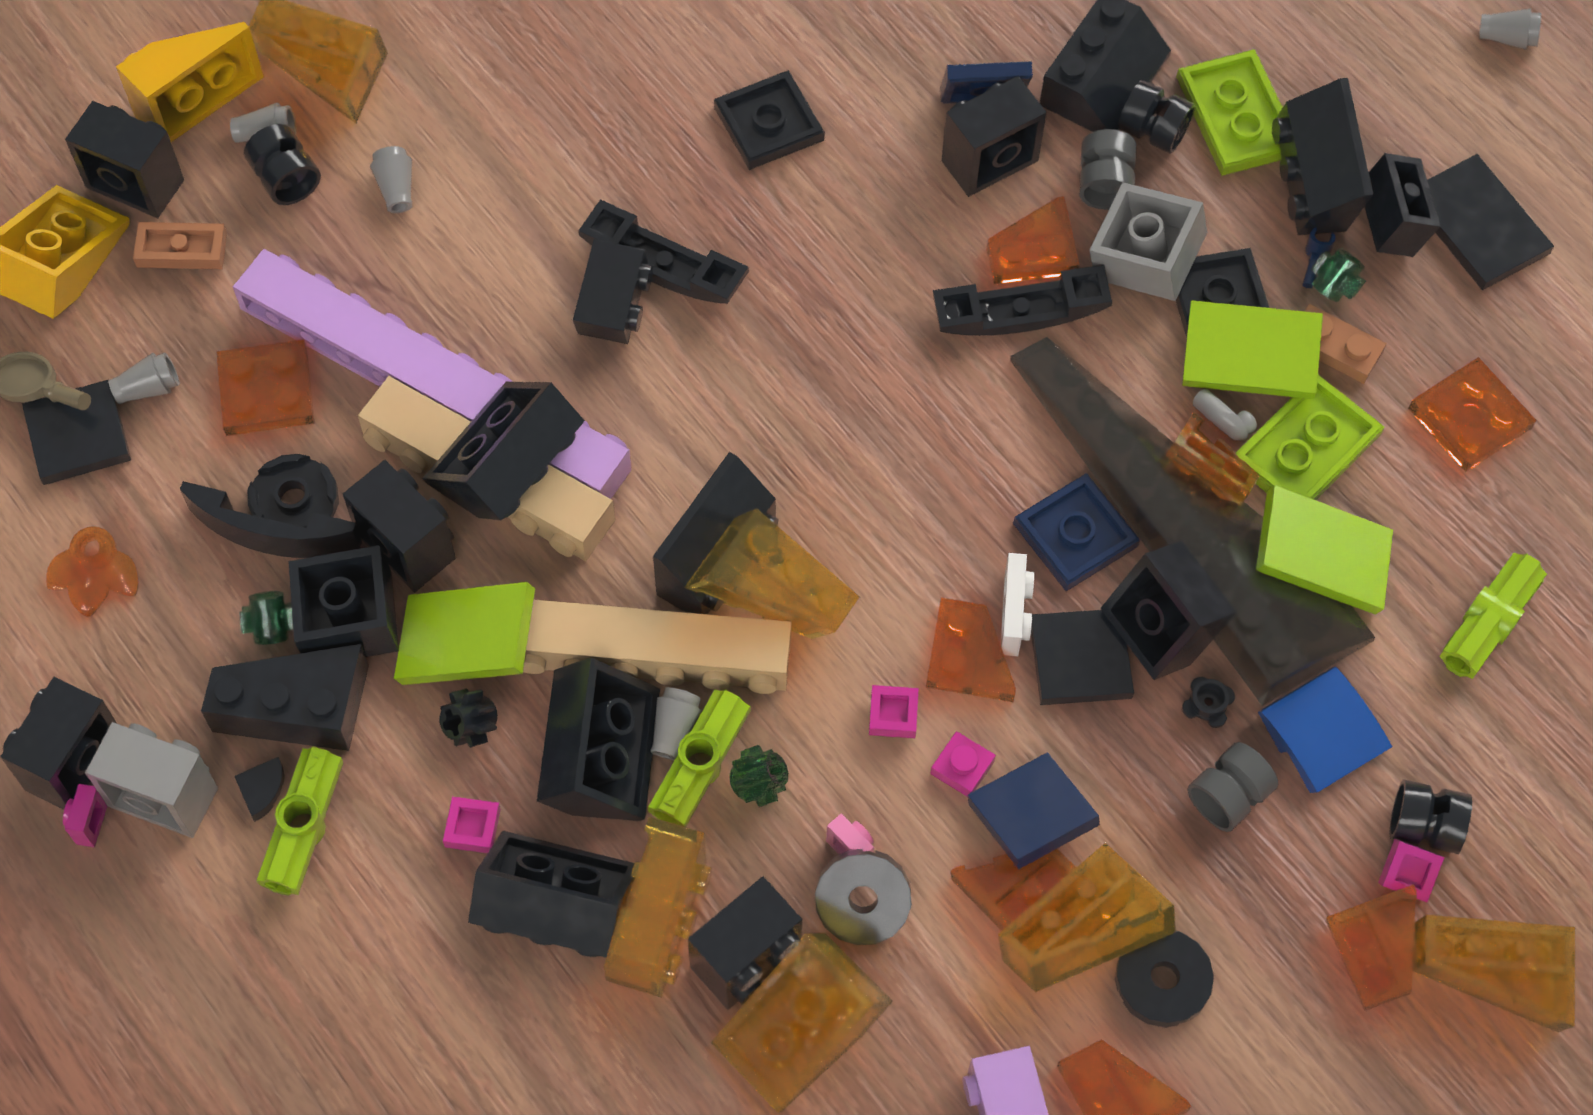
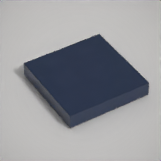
(971, 80)
(1076, 532)
(1033, 810)

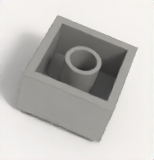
(1149, 240)
(152, 778)

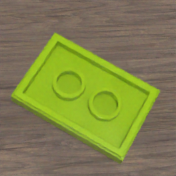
(1234, 110)
(1252, 349)
(1310, 442)
(1324, 550)
(465, 634)

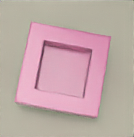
(847, 836)

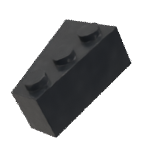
(290, 697)

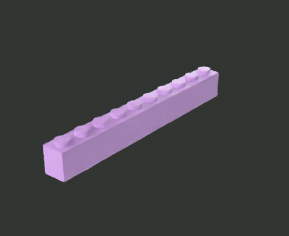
(383, 346)

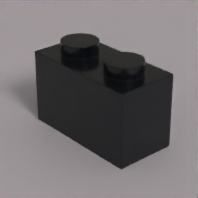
(1401, 206)
(612, 292)

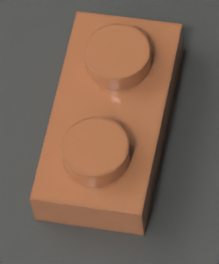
(180, 245)
(1347, 347)

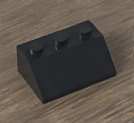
(1103, 65)
(1322, 159)
(505, 449)
(726, 495)
(598, 742)
(550, 893)

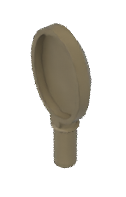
(31, 376)

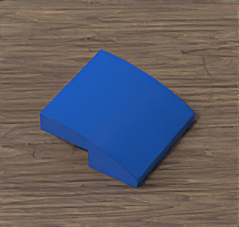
(1325, 729)

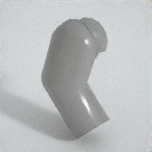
(1232, 424)

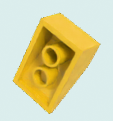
(190, 76)
(56, 249)

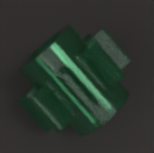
(1338, 275)
(267, 618)
(759, 775)

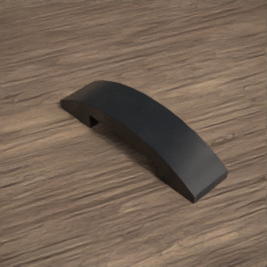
(674, 266)
(1025, 307)
(321, 537)

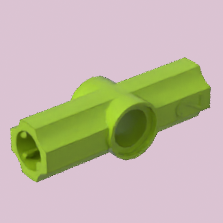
(1493, 615)
(711, 735)
(293, 847)

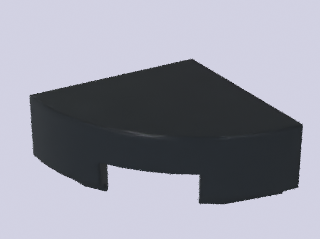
(261, 787)

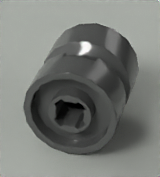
(1106, 162)
(1237, 782)

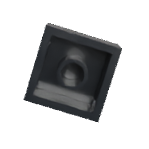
(993, 135)
(125, 158)
(403, 524)
(344, 602)
(1168, 609)
(57, 741)
(744, 943)

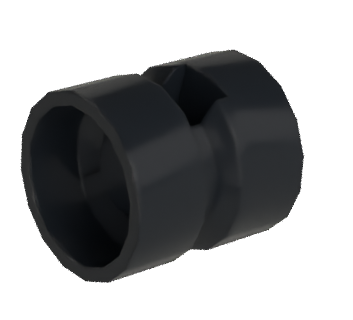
(1156, 116)
(282, 164)
(1437, 818)

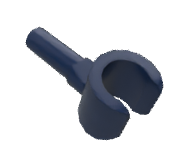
(1314, 249)

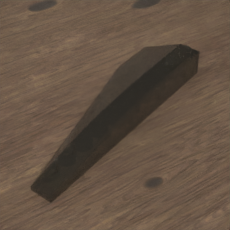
(1279, 628)

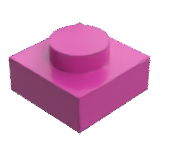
(893, 711)
(962, 764)
(84, 815)
(471, 824)
(1411, 866)

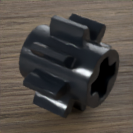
(468, 717)

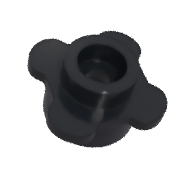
(1208, 689)

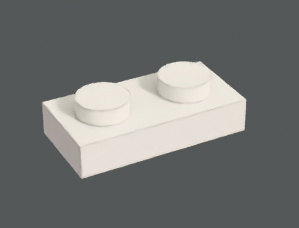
(1017, 587)

